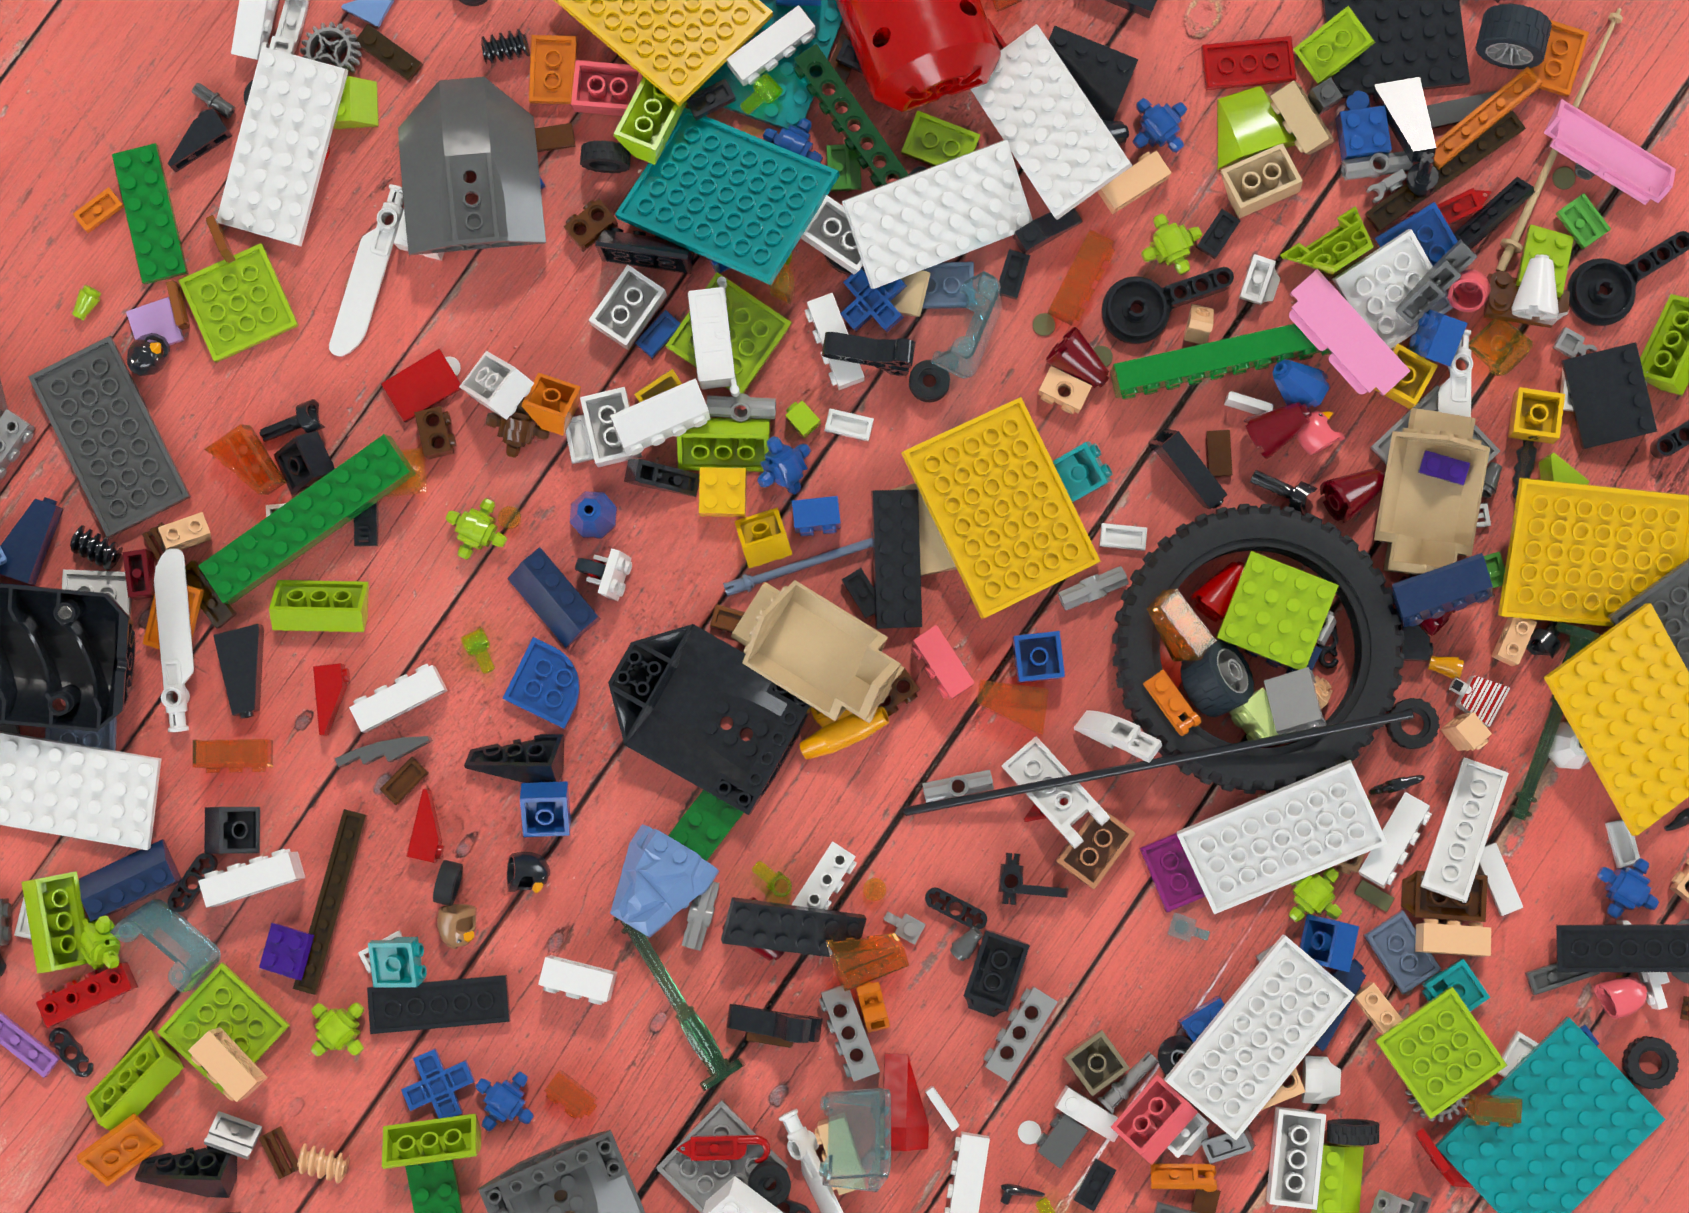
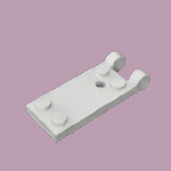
(1037, 763)

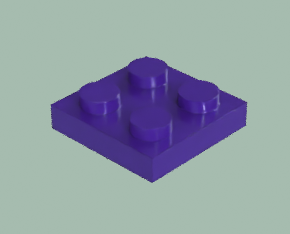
(286, 951)

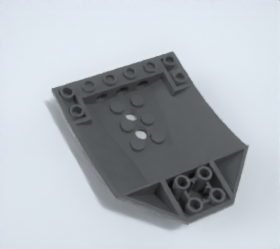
(461, 130)
(583, 1167)

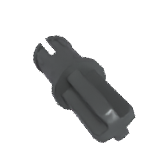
(213, 100)

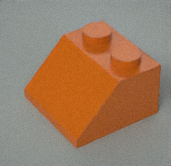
(552, 403)

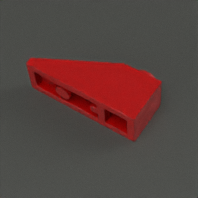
(329, 690)
(426, 834)

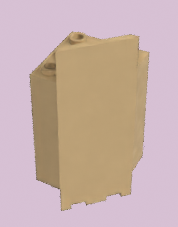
(1422, 515)
(816, 651)

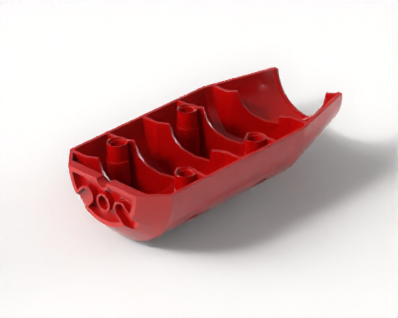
(920, 48)

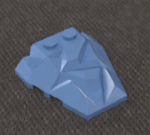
(658, 880)

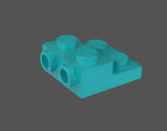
(1082, 470)
(397, 962)
(1462, 980)

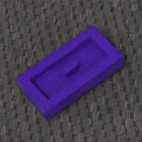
(1444, 467)

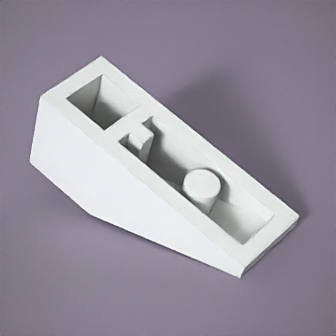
(1087, 1112)

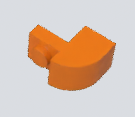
(873, 1006)

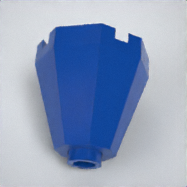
(1300, 383)
(597, 523)

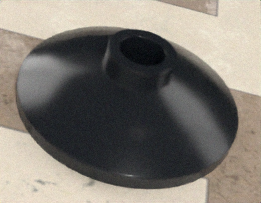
(1170, 1051)

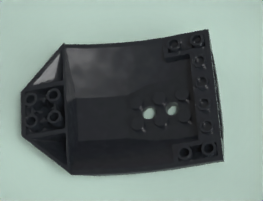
(671, 708)

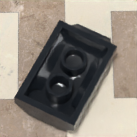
(995, 973)

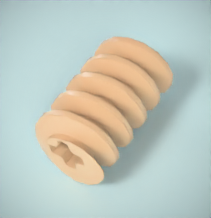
(322, 1164)

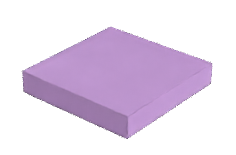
(155, 318)

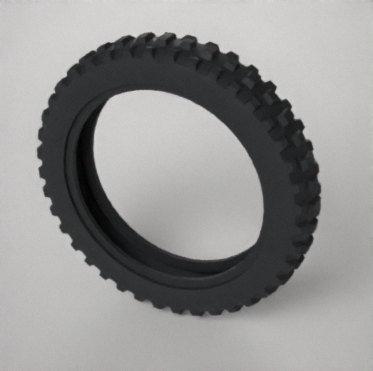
(1331, 557)

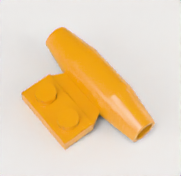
(840, 733)

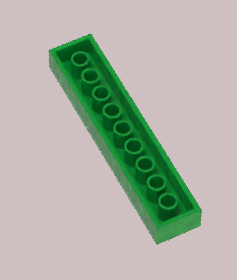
(1210, 361)
(307, 519)

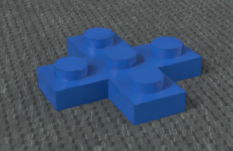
(872, 302)
(438, 1085)

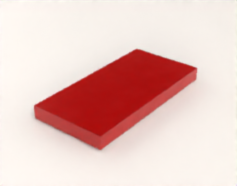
(1248, 63)

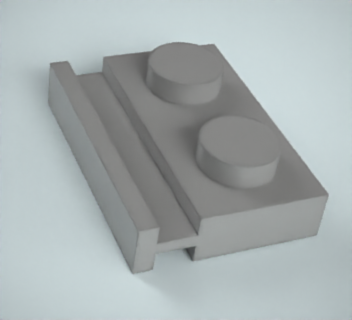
(233, 1135)

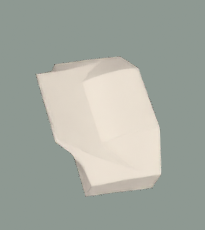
(1260, 281)
(1320, 1080)
(1190, 1137)

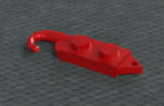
(1461, 205)
(723, 1147)

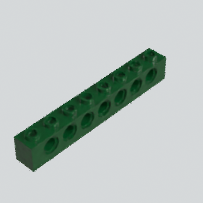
(815, 60)

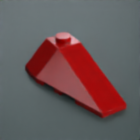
(908, 1115)

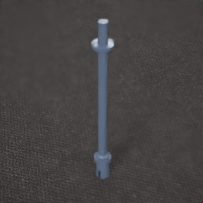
(748, 582)

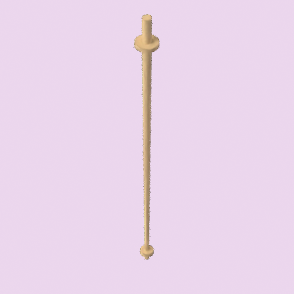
(1511, 245)

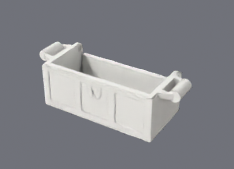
(712, 338)

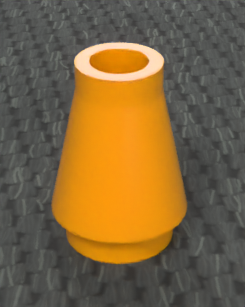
(1447, 666)

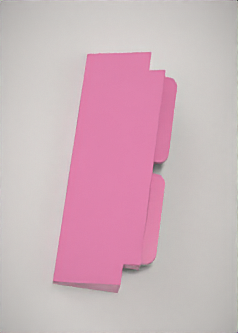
(1609, 154)
(1354, 345)

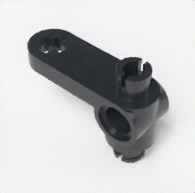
(1013, 867)

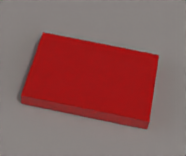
(422, 385)

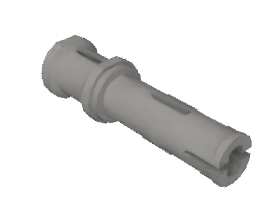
(1120, 1089)

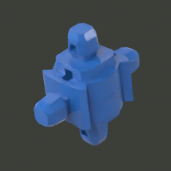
(1159, 125)
(794, 139)
(784, 465)
(1627, 888)
(504, 1101)

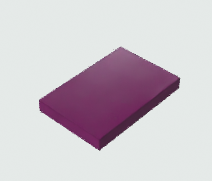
(1172, 872)

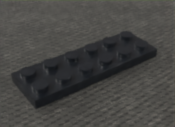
(896, 558)
(788, 926)
(1623, 948)
(439, 1004)

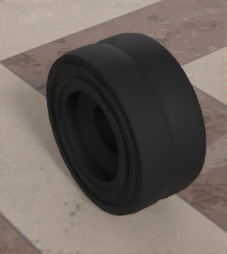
(924, 393)
(770, 1170)

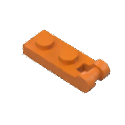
(1171, 702)
(1183, 1176)

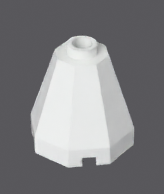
(1566, 749)

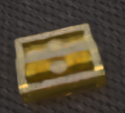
(783, 285)

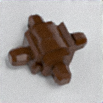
(516, 430)

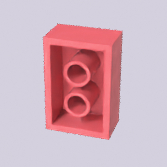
(603, 87)
(942, 663)
(1154, 1119)

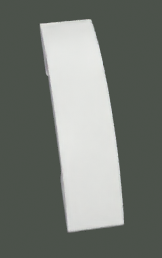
(290, 26)

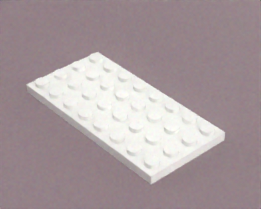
(1050, 124)
(282, 146)
(937, 214)
(78, 790)
(1282, 837)
(1259, 1037)

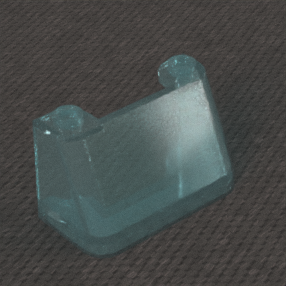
(966, 352)
(176, 938)
(857, 1138)

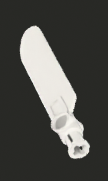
(366, 278)
(1455, 392)
(174, 635)
(803, 1147)

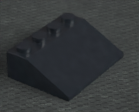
(1096, 68)
(643, 251)
(1609, 395)

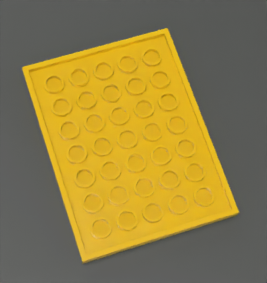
(672, 41)
(1000, 507)
(1588, 549)
(1631, 715)

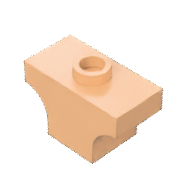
(1199, 324)

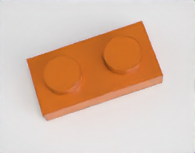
(98, 210)

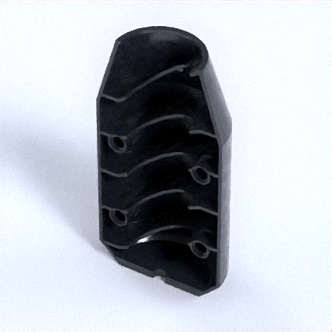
(64, 656)

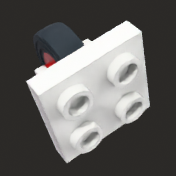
(612, 574)

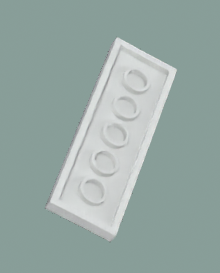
(1464, 830)

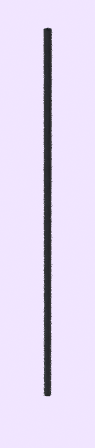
(1160, 762)

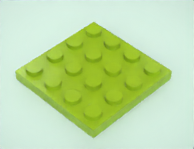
(238, 303)
(753, 333)
(1277, 611)
(229, 1004)
(1440, 1052)

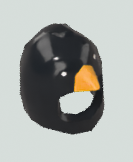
(146, 357)
(527, 872)

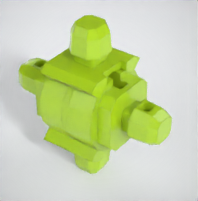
(1171, 244)
(476, 528)
(1315, 896)
(99, 944)
(337, 1029)

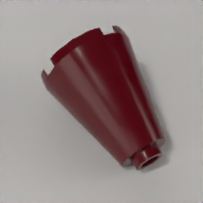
(1078, 359)
(1277, 427)
(1351, 492)

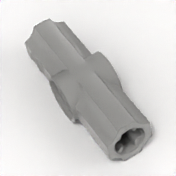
(1364, 168)
(755, 407)
(1093, 588)
(942, 788)
(700, 918)

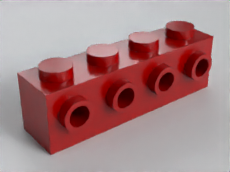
(86, 994)

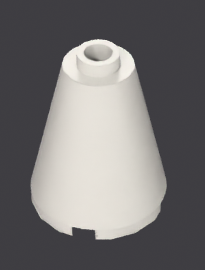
(1537, 291)

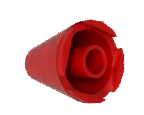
(1217, 593)

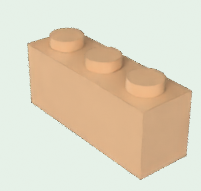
(1135, 182)
(1466, 732)
(1453, 938)

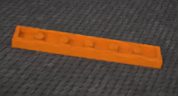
(1485, 116)

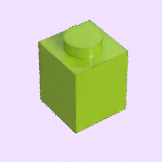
(802, 418)

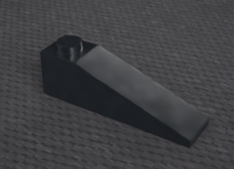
(522, 761)
(198, 1172)

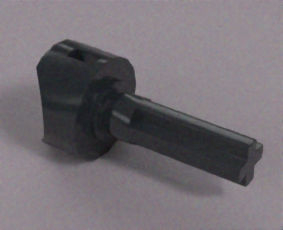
(1423, 176)
(305, 417)
(1297, 496)
(1545, 641)

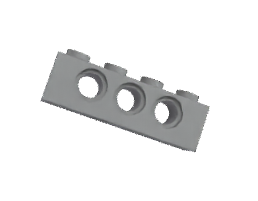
(868, 1064)
(1007, 1066)

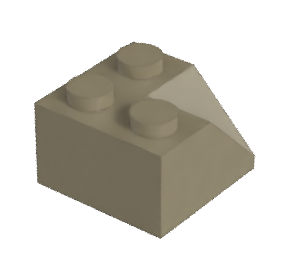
(1096, 1062)

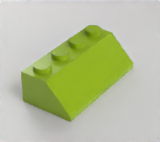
(648, 122)
(1668, 348)
(724, 445)
(319, 606)
(55, 921)
(134, 1081)
(431, 1141)
(1340, 1179)

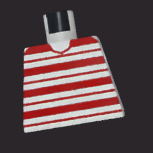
(1480, 697)

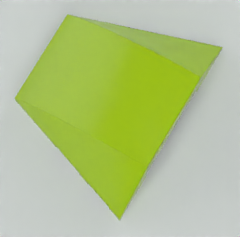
(1248, 126)
(1336, 247)

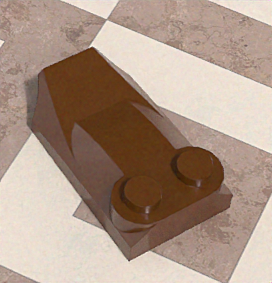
(1502, 298)
(1430, 904)

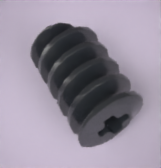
(505, 46)
(95, 549)

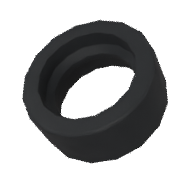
(447, 882)

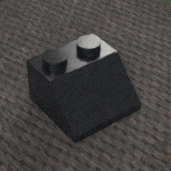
(303, 461)
(232, 830)

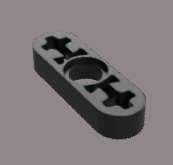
(187, 900)
(974, 910)

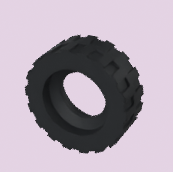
(605, 157)
(1430, 728)
(1664, 1050)
(1353, 1132)

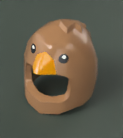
(456, 924)

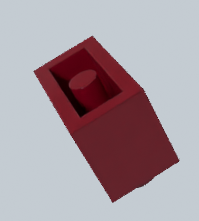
(139, 573)

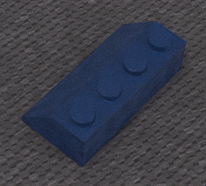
(1442, 590)
(553, 597)
(128, 881)

